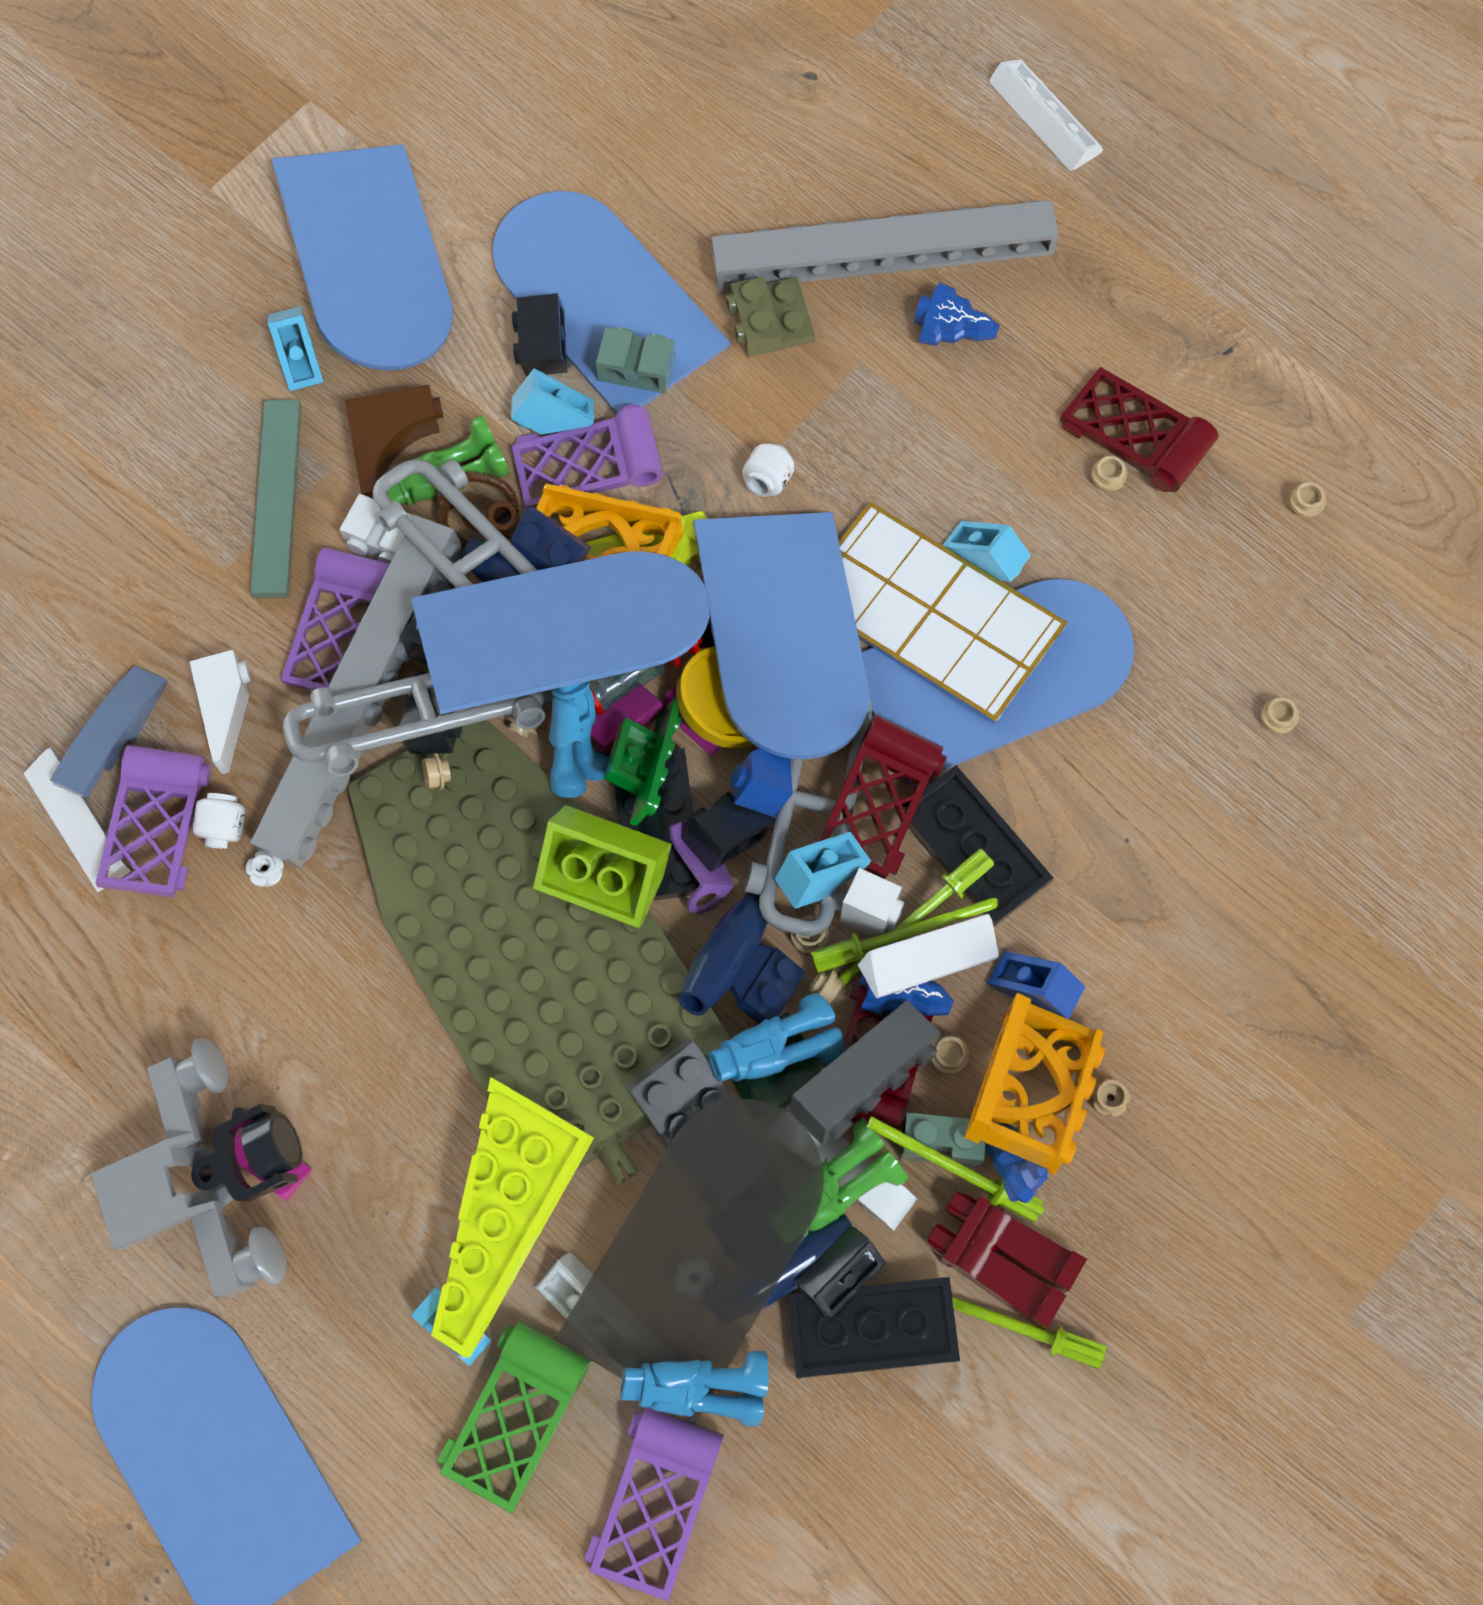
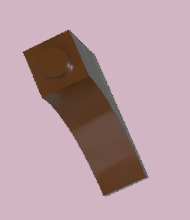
(387, 425)

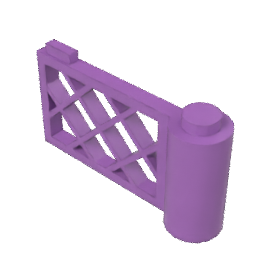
(630, 439)
(343, 576)
(160, 774)
(668, 1445)

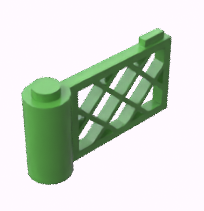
(534, 1361)

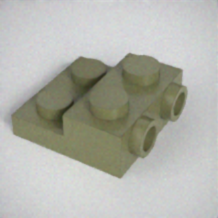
(769, 315)

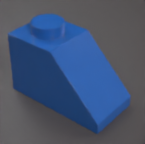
(762, 782)
(1042, 980)

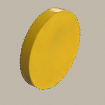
(702, 702)

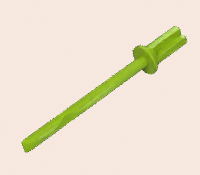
(956, 883)
(853, 949)
(996, 1189)
(1063, 1342)

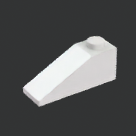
(223, 701)

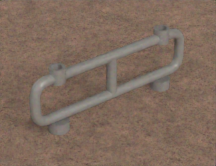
(448, 481)
(341, 755)
(761, 877)

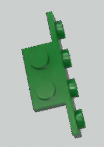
(640, 759)

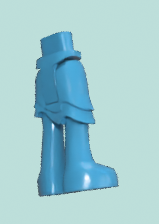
(571, 736)
(761, 1049)
(684, 1388)

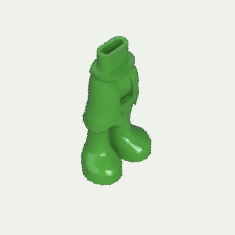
(481, 442)
(882, 1170)

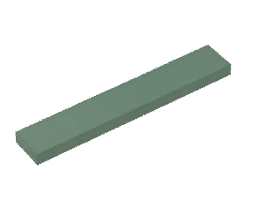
(276, 499)

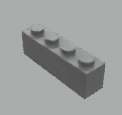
(864, 1072)

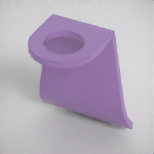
(714, 882)

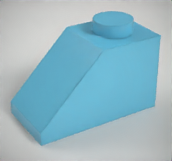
(295, 348)
(550, 405)
(989, 547)
(820, 869)

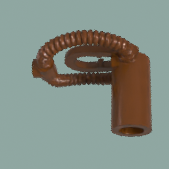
(501, 514)

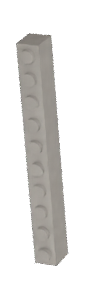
(887, 244)
(372, 659)

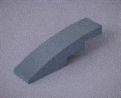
(108, 731)

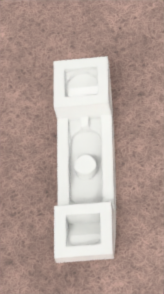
(884, 1202)

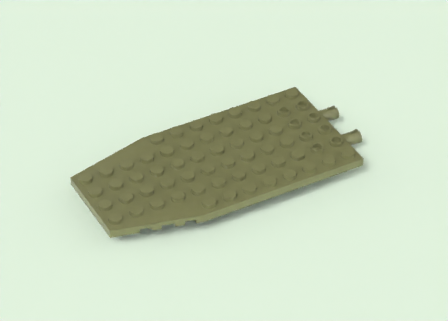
(519, 978)

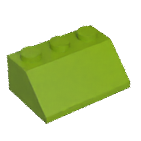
(601, 865)

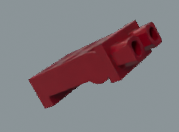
(991, 1231)

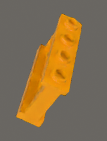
(626, 517)
(992, 1107)

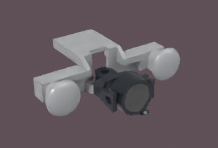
(139, 1191)

